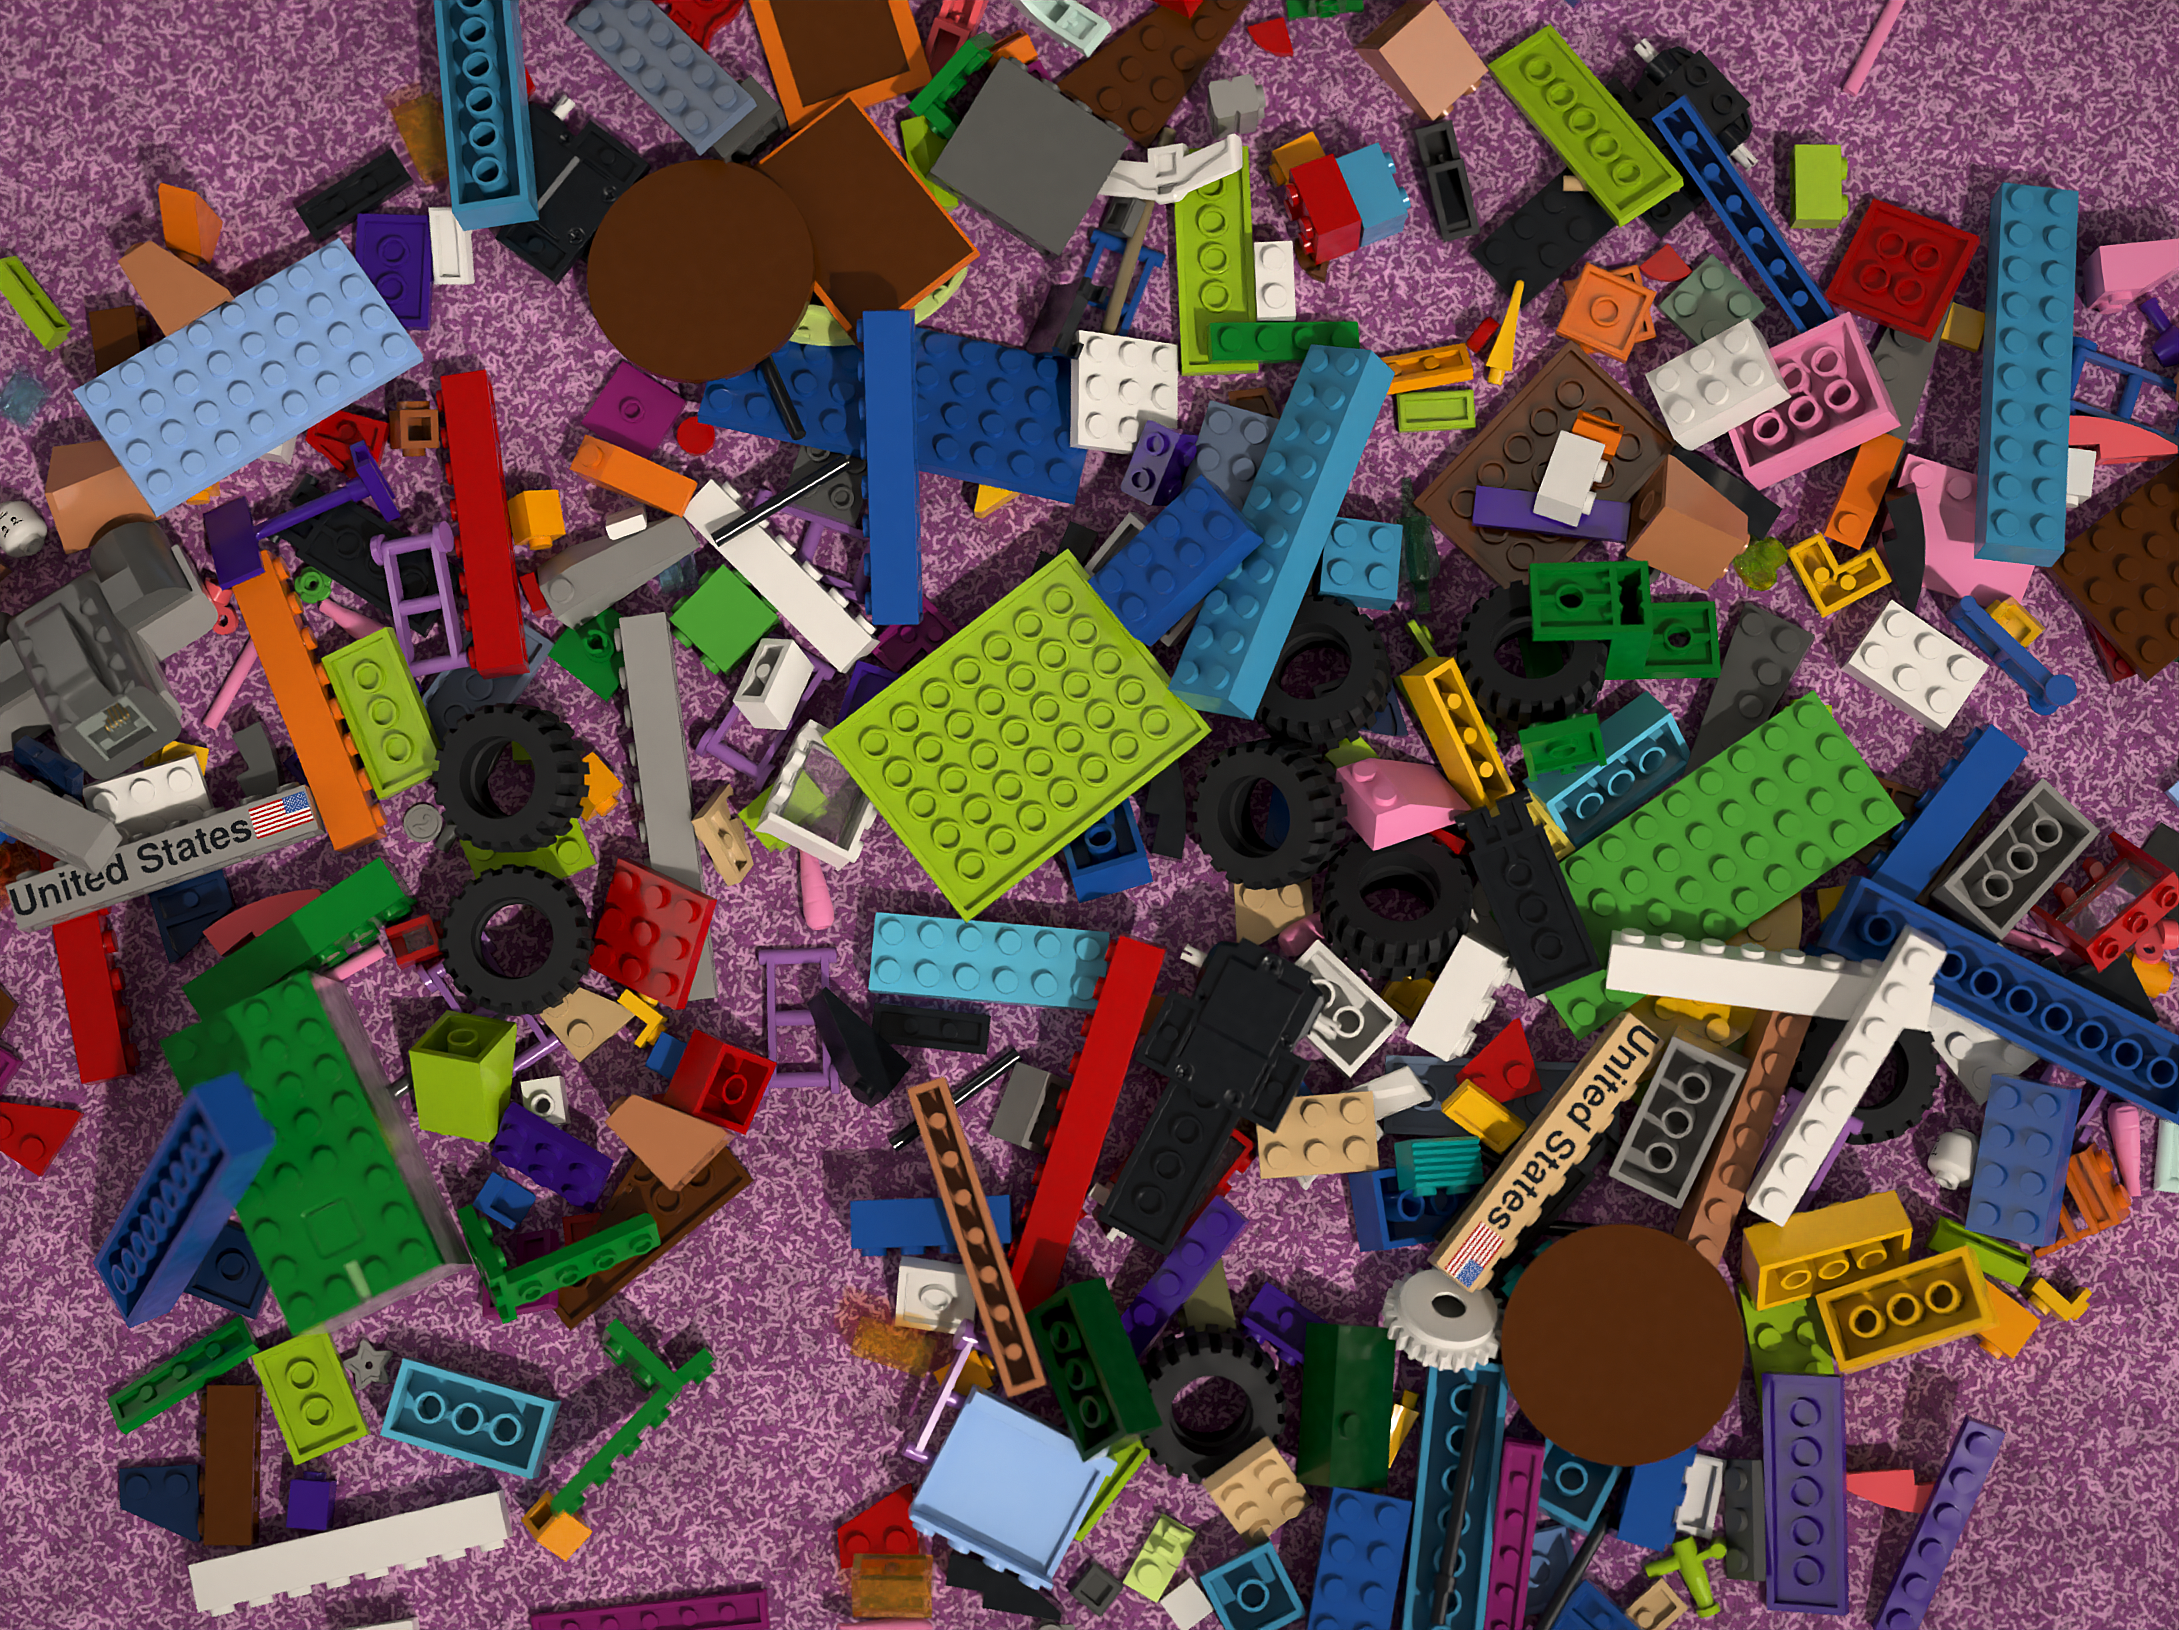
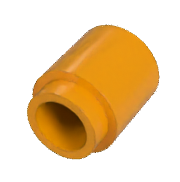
(2153, 977)

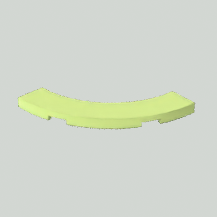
(823, 330)

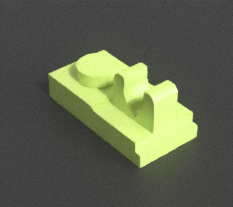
(1159, 1557)

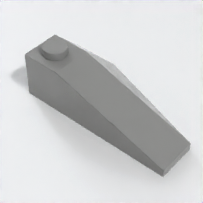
(603, 570)

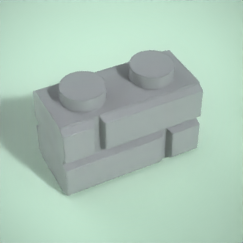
(1235, 105)

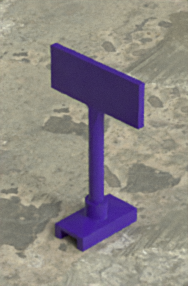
(236, 538)

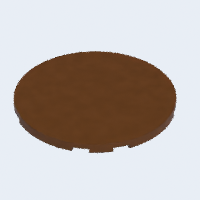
(701, 271)
(1623, 1344)

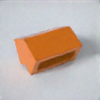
(1014, 45)
(1598, 430)

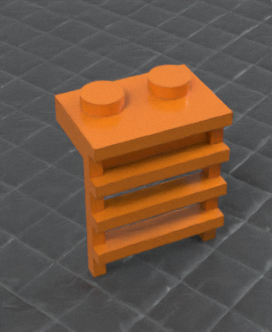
(2095, 1193)

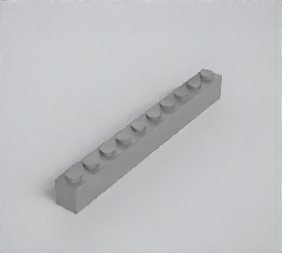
(663, 764)

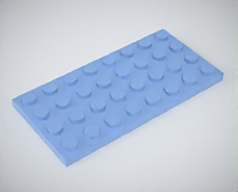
(247, 376)

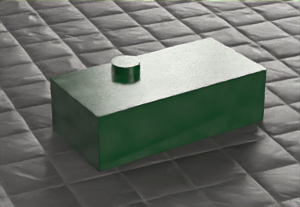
(1093, 1369)
(1346, 1406)

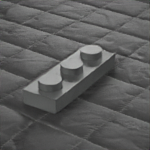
(1745, 1519)

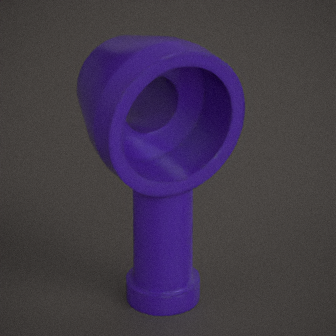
(2167, 345)

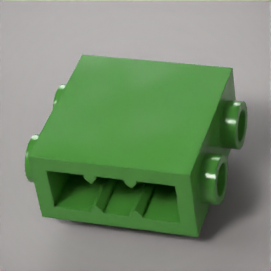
(723, 619)

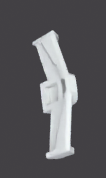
(1174, 171)
(1390, 1095)

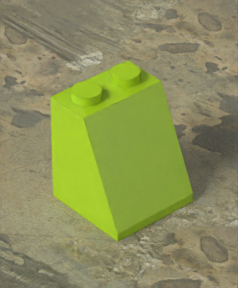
(464, 1075)

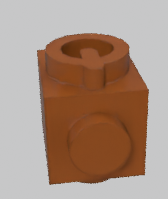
(413, 428)

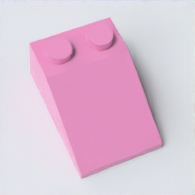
(2126, 271)
(1397, 800)

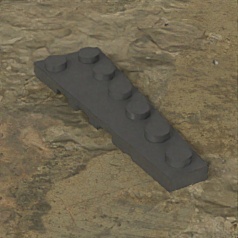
(1904, 368)
(1751, 681)

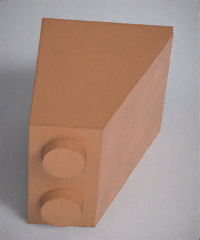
(1423, 58)
(170, 287)
(91, 494)
(1685, 526)
(666, 1139)

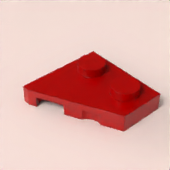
(342, 429)
(1503, 1066)
(35, 1133)
(880, 1529)

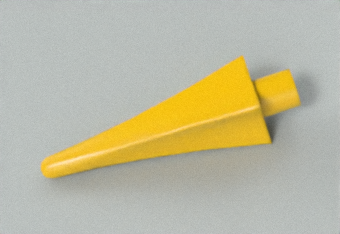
(1501, 355)
(1403, 1417)

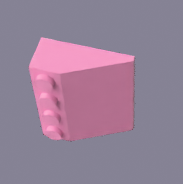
(1832, 405)
(1949, 527)

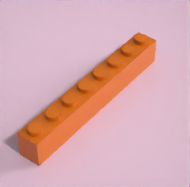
(309, 708)

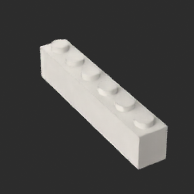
(784, 580)

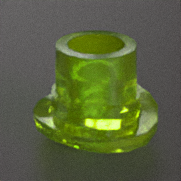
(1760, 562)

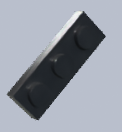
(353, 195)
(932, 1028)

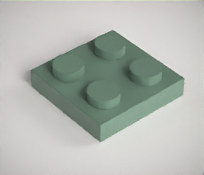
(1710, 302)

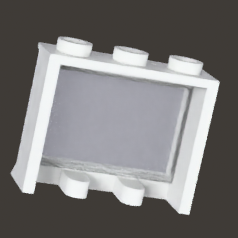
(817, 802)

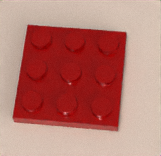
(1902, 270)
(652, 933)

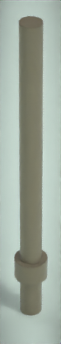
(1131, 255)

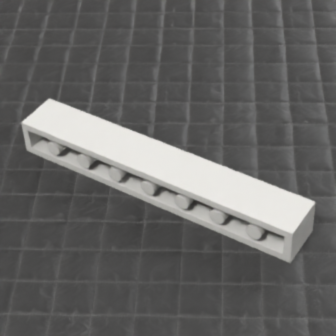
(1745, 975)
(1845, 1075)
(351, 1551)

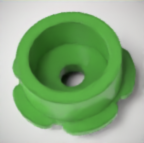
(309, 594)

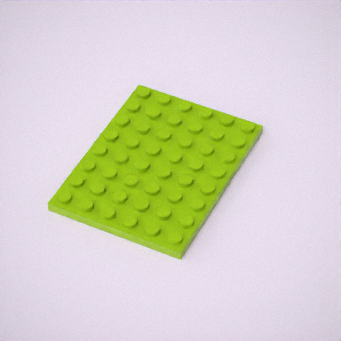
(1015, 736)

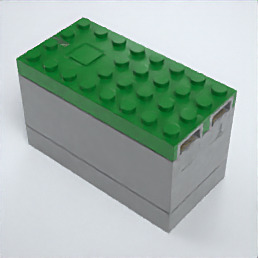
(345, 1195)

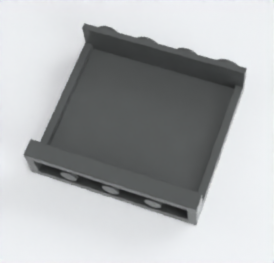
(1028, 157)

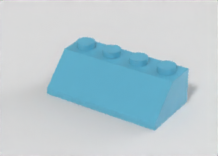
(1642, 757)

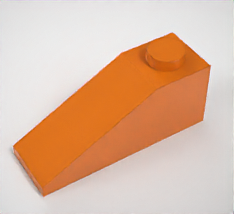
(188, 225)
(632, 476)
(1862, 490)

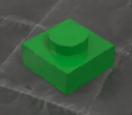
(698, 1367)

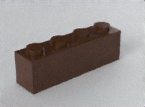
(118, 335)
(231, 1464)

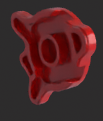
(702, 17)

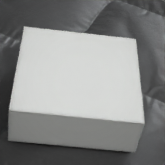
(1187, 1604)

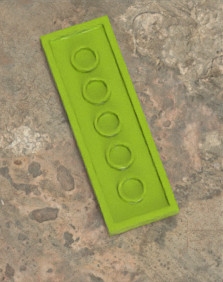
(1585, 125)
(1214, 266)

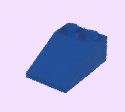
(1108, 856)
(1394, 1217)

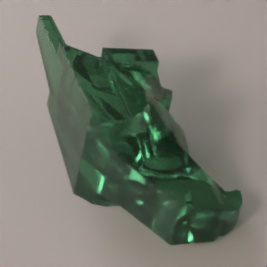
(1418, 552)

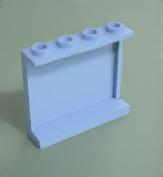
(1008, 1488)

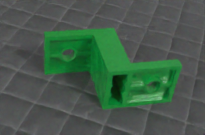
(1620, 610)

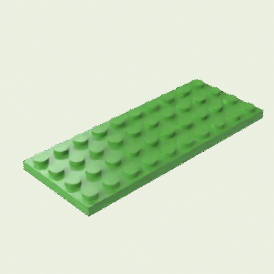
(1723, 846)

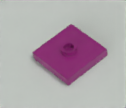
(634, 412)

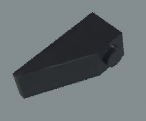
(859, 1054)

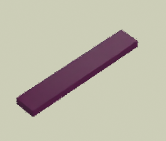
(1513, 1534)
(706, 1612)

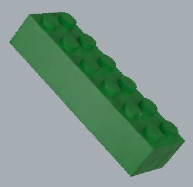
(307, 938)

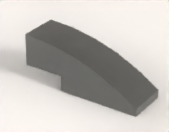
(262, 759)

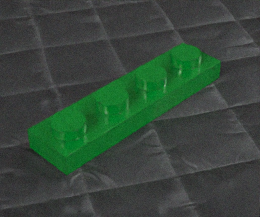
(1275, 340)
(183, 1374)

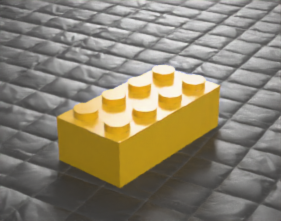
(1824, 1249)
(1907, 1310)

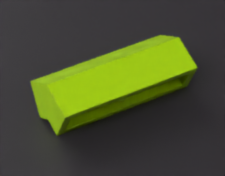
(922, 151)
(32, 303)
(1993, 1256)

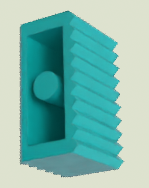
(1439, 1163)

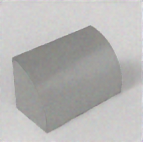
(1029, 1108)

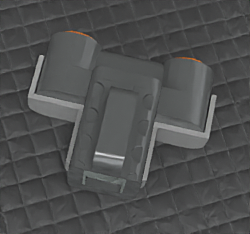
(94, 652)

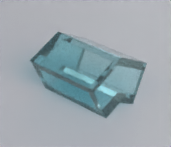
(22, 400)
(680, 575)

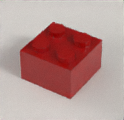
(1322, 209)
(720, 1081)

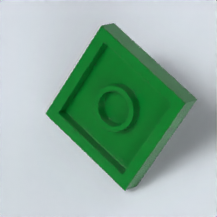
(592, 653)

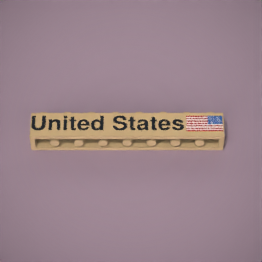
(1546, 1152)

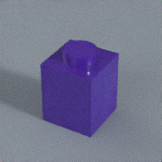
(311, 1501)

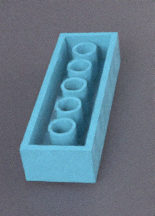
(987, 961)

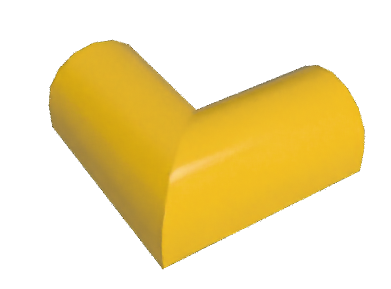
(1833, 584)

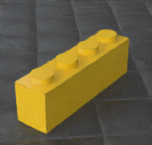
(1457, 731)

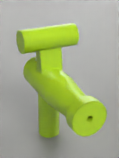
(1689, 1561)

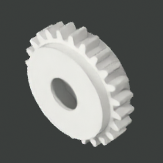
(1442, 1321)

